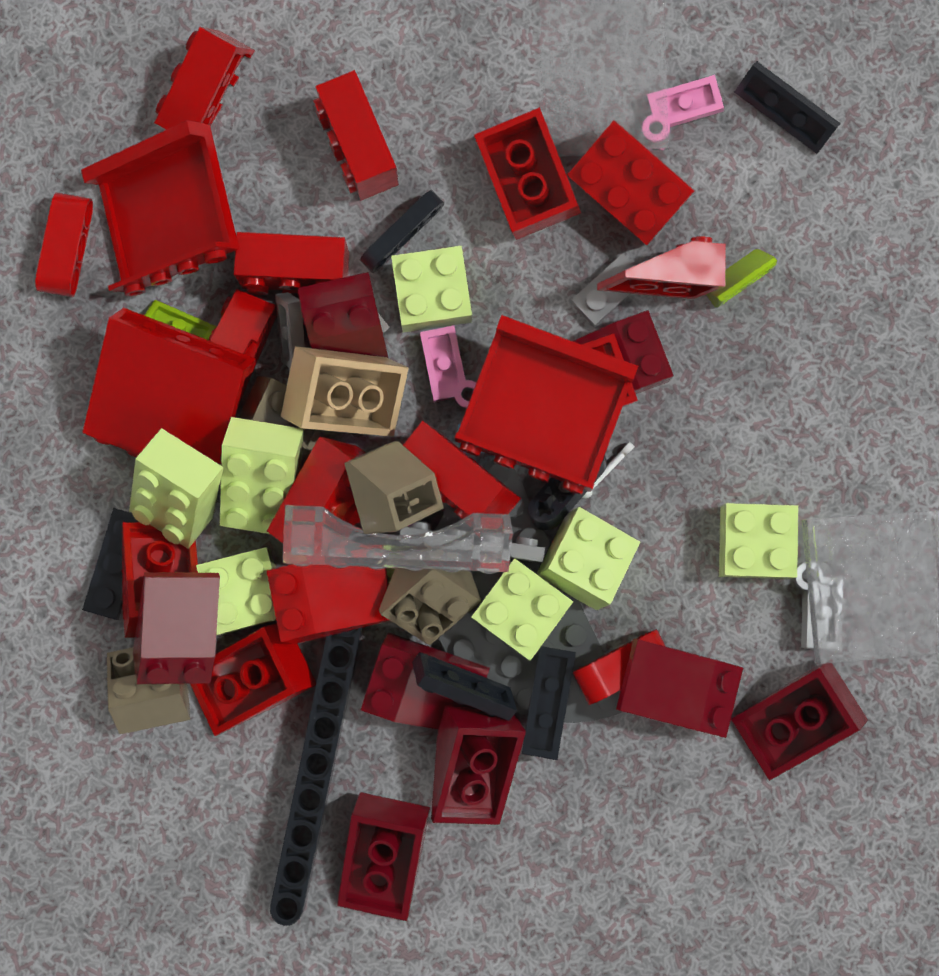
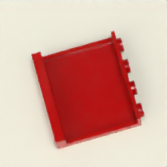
(165, 206)
(165, 380)
(545, 405)

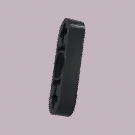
(402, 231)
(559, 510)

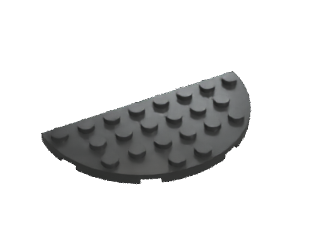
(507, 666)

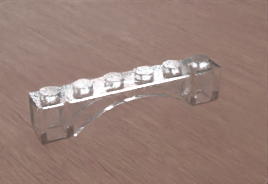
(321, 538)

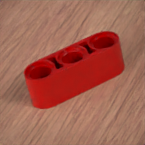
(64, 244)
(606, 674)

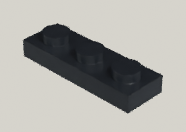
(787, 107)
(105, 588)
(463, 686)
(548, 703)

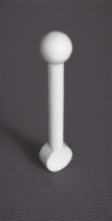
(611, 465)

